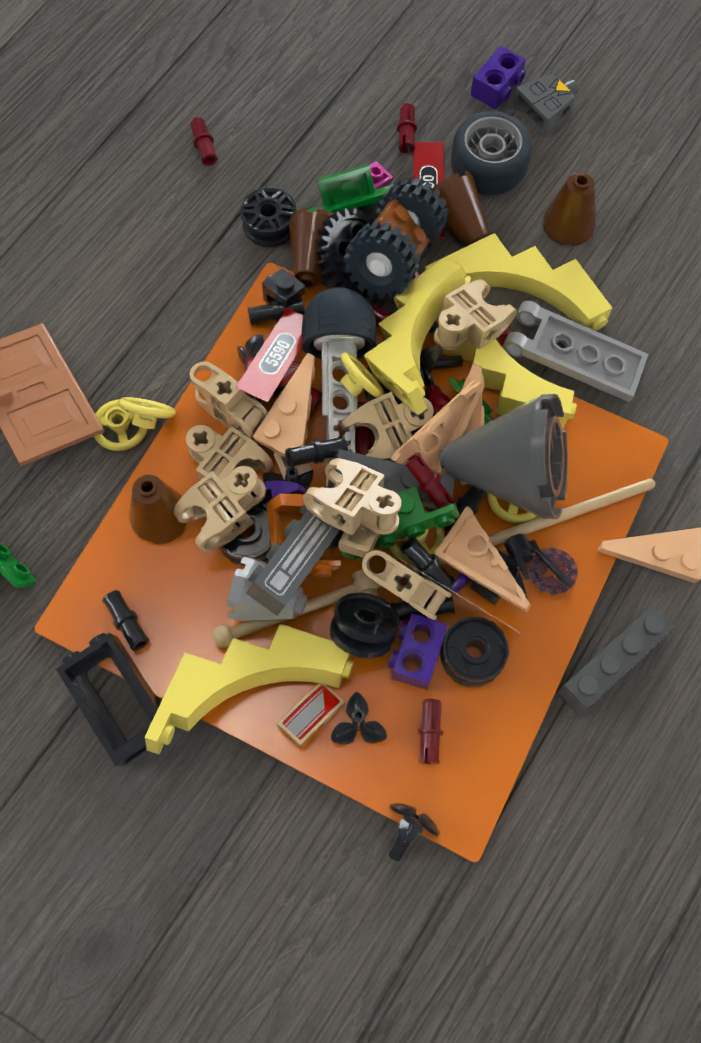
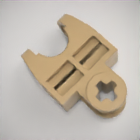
(470, 318)
(225, 401)
(388, 422)
(224, 452)
(230, 491)
(354, 499)
(415, 592)

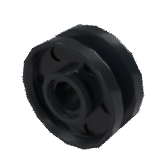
(267, 216)
(254, 546)
(364, 625)
(474, 633)

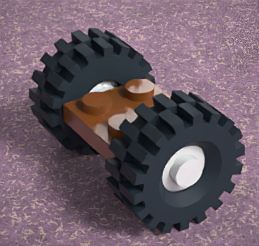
(388, 252)

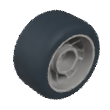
(493, 150)

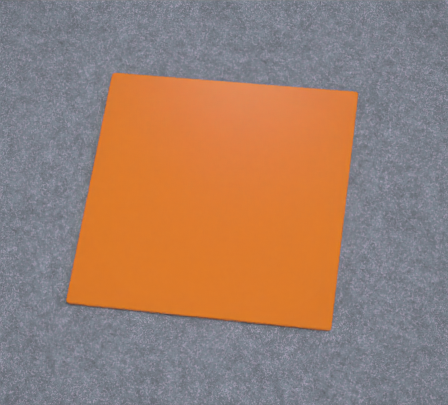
(485, 728)

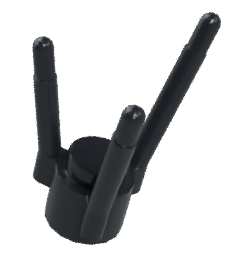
(521, 551)

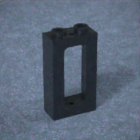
(75, 677)

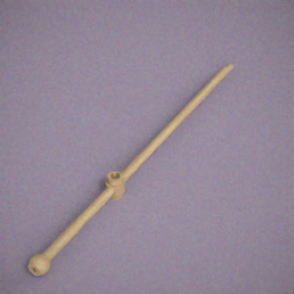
(363, 584)

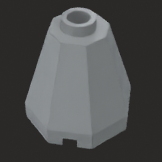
(247, 608)

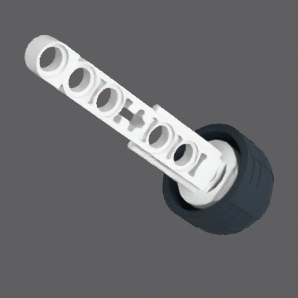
(335, 324)

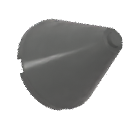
(516, 457)

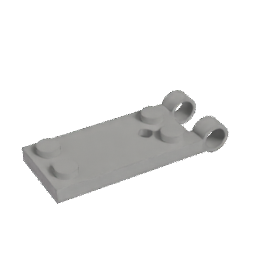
(586, 355)

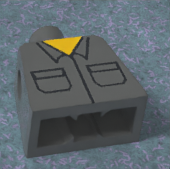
(546, 102)

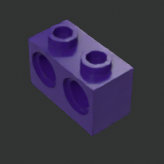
(498, 77)
(423, 652)

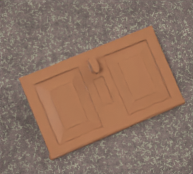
(40, 398)

